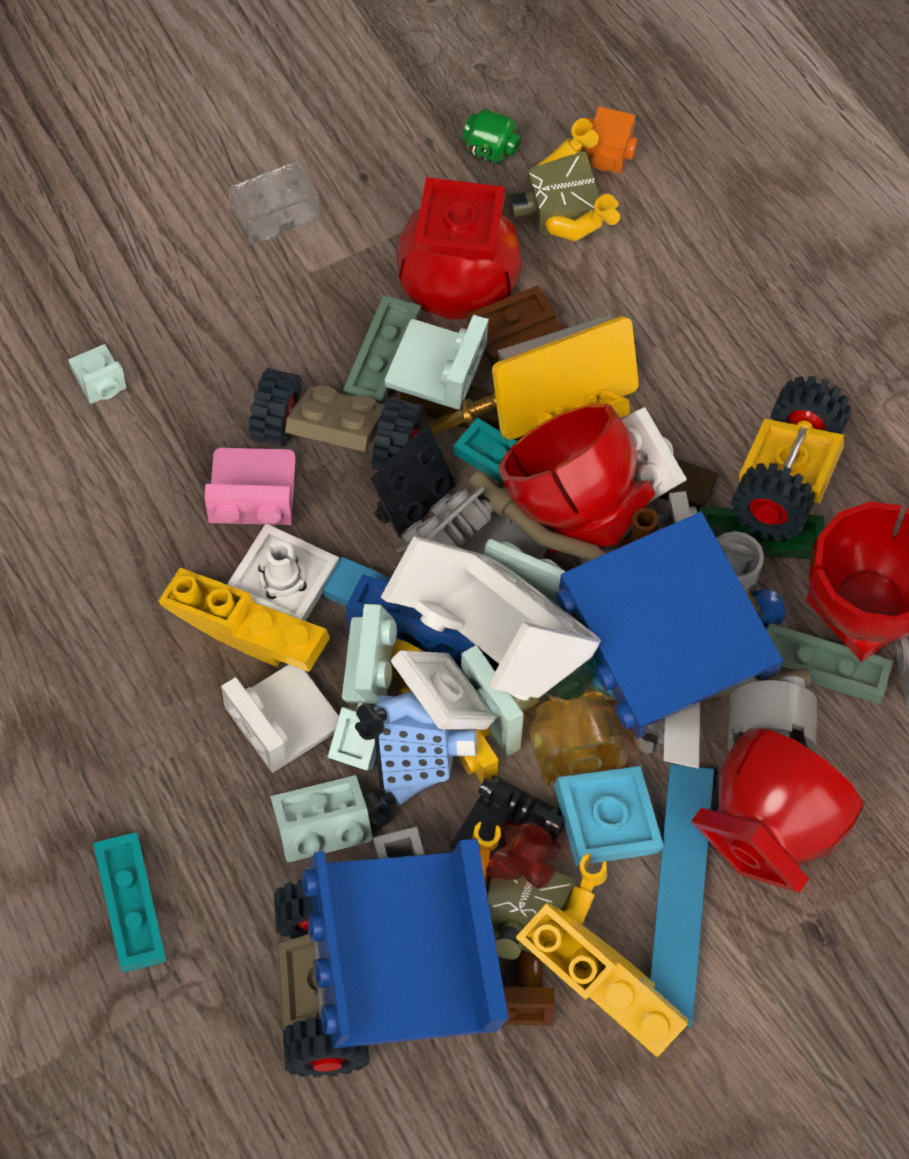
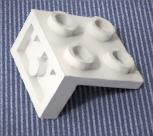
(281, 715)

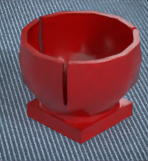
(458, 249)
(577, 475)
(863, 577)
(778, 809)

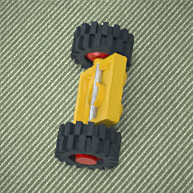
(792, 459)

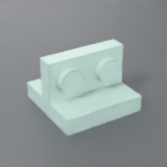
(505, 707)

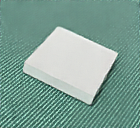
(443, 690)

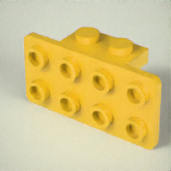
(566, 374)

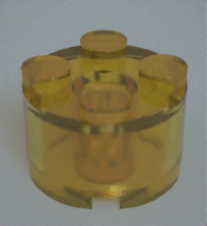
(576, 737)

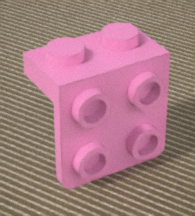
(251, 486)

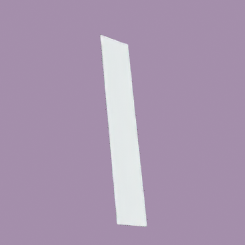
(682, 737)

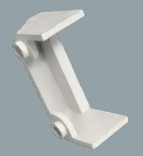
(495, 611)

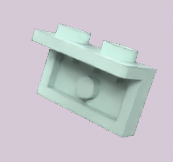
(369, 655)

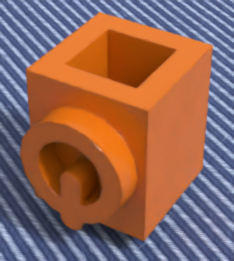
(614, 142)

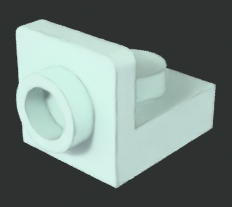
(98, 374)
(347, 743)

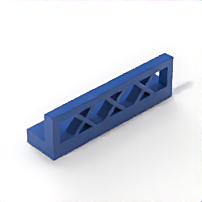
(408, 621)

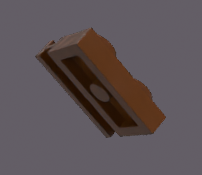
(517, 320)

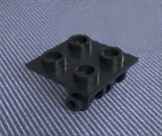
(412, 482)
(505, 801)

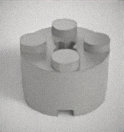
(774, 705)

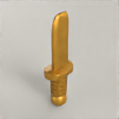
(467, 414)

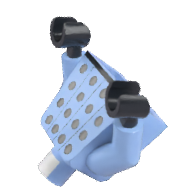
(408, 751)

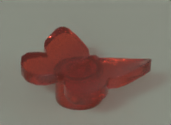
(525, 854)

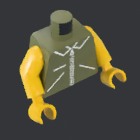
(564, 191)
(517, 901)

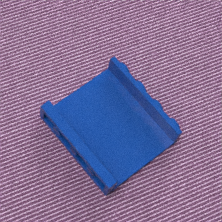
(668, 622)
(404, 947)

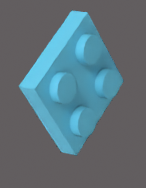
(608, 815)

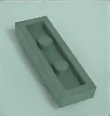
(380, 348)
(832, 664)

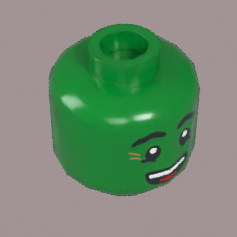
(491, 136)

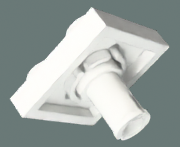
(654, 454)
(276, 554)

